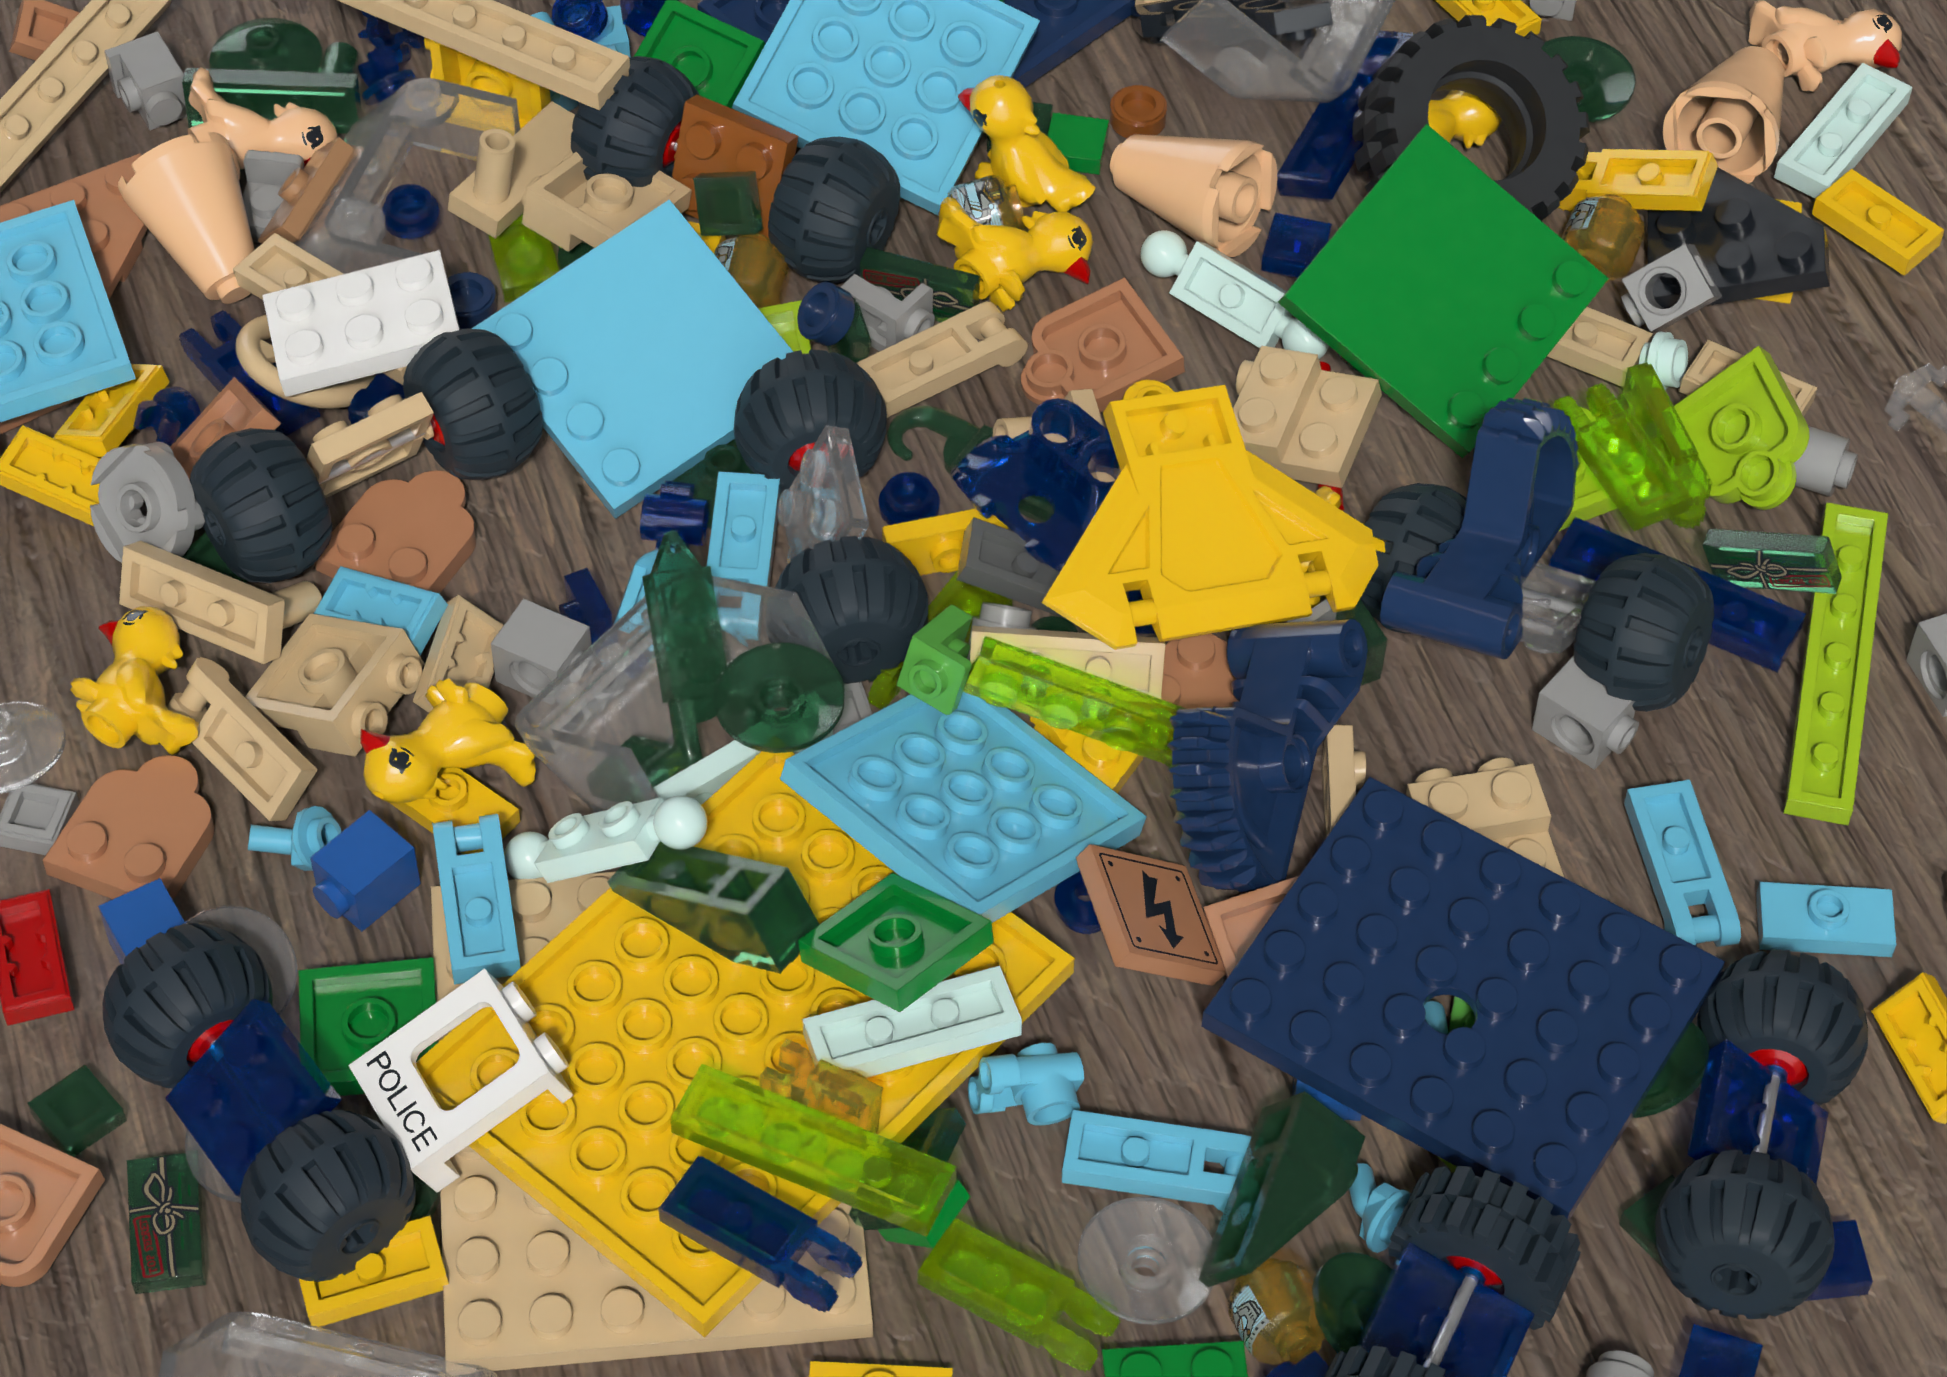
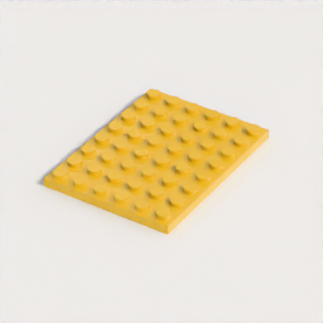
(649, 1005)

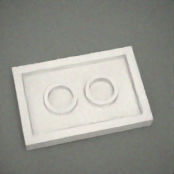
(358, 322)

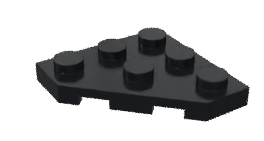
(1287, 17)
(1745, 241)

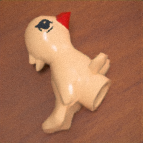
(1814, 43)
(293, 131)

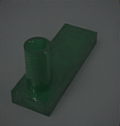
(330, 91)

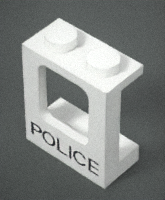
(409, 1107)

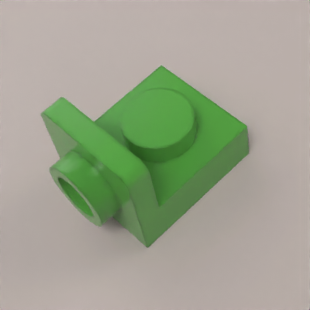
(938, 661)

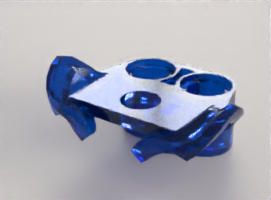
(1008, 470)

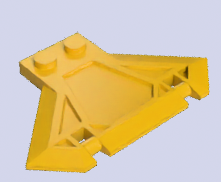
(1204, 532)

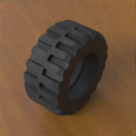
(1503, 71)

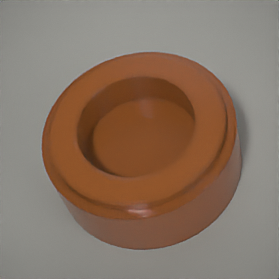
(1138, 111)

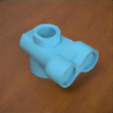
(1035, 1078)

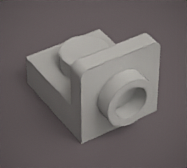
(265, 177)
(888, 317)

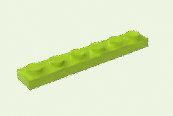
(1837, 670)

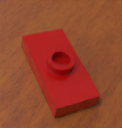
(32, 960)

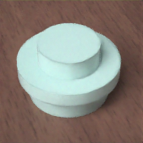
(1667, 357)

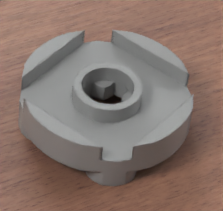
(159, 478)

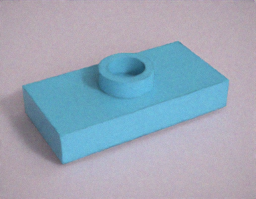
(383, 602)
(1826, 919)

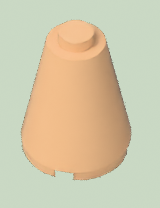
(1732, 113)
(1199, 185)
(195, 210)

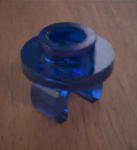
(382, 75)
(168, 413)

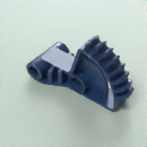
(1513, 511)
(1250, 765)

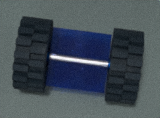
(1465, 1280)

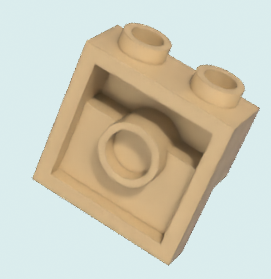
(575, 210)
(1303, 416)
(337, 681)
(1495, 802)

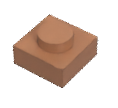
(38, 26)

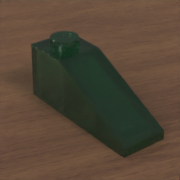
(723, 901)
(1290, 1174)

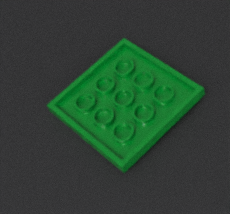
(1443, 290)

